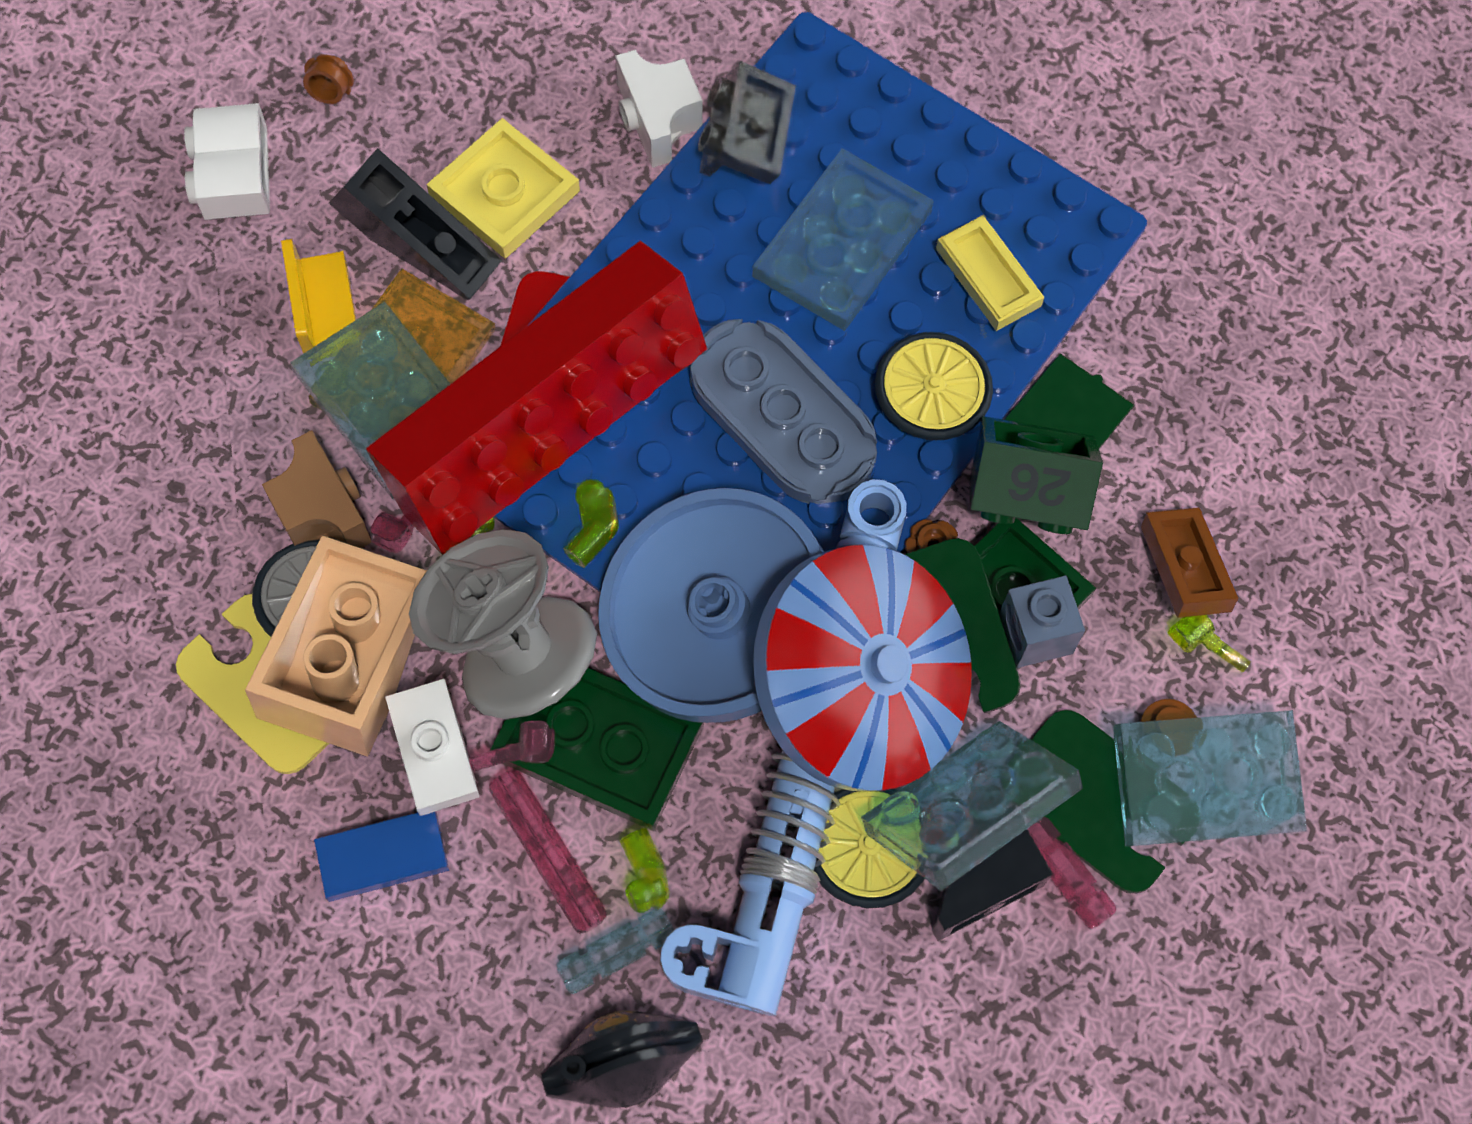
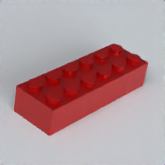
(540, 397)

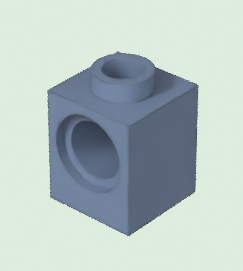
(1041, 621)

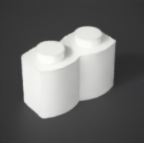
(228, 162)

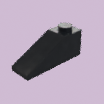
(414, 226)

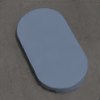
(784, 411)

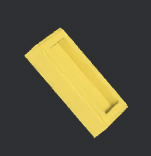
(989, 273)

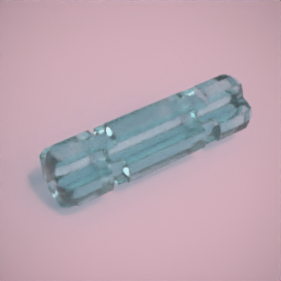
(614, 951)

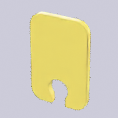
(224, 692)

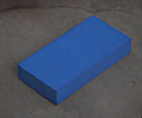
(380, 855)

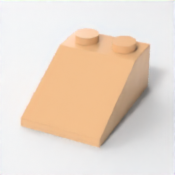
(338, 647)

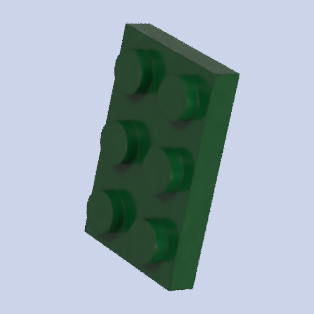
(610, 749)

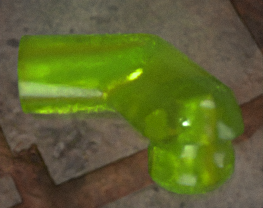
(598, 520)
(652, 882)

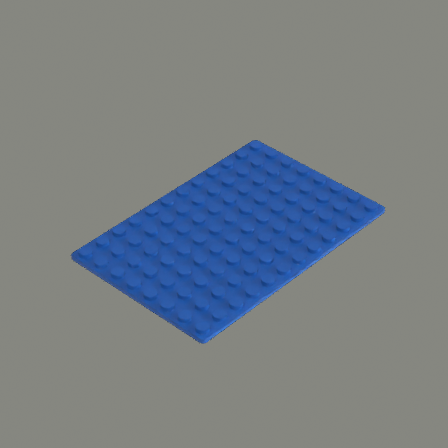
(719, 225)

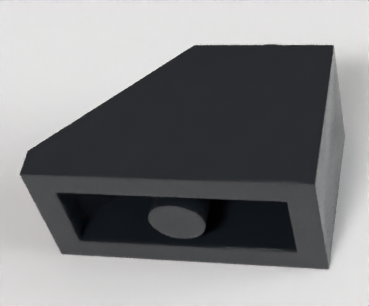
(992, 885)

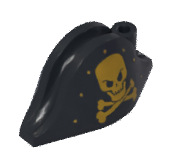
(621, 1059)

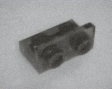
(747, 123)

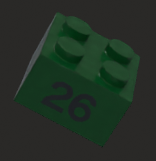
(1034, 475)

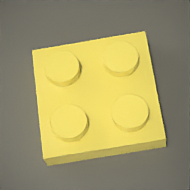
(503, 188)

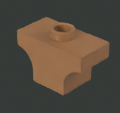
(316, 498)

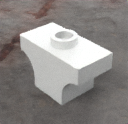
(658, 103)
(432, 747)

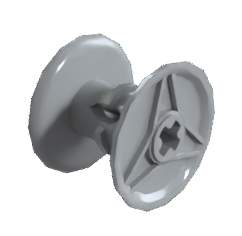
(490, 604)

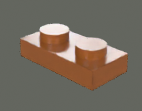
(1189, 562)

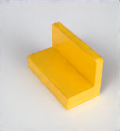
(318, 294)

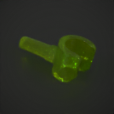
(1194, 630)

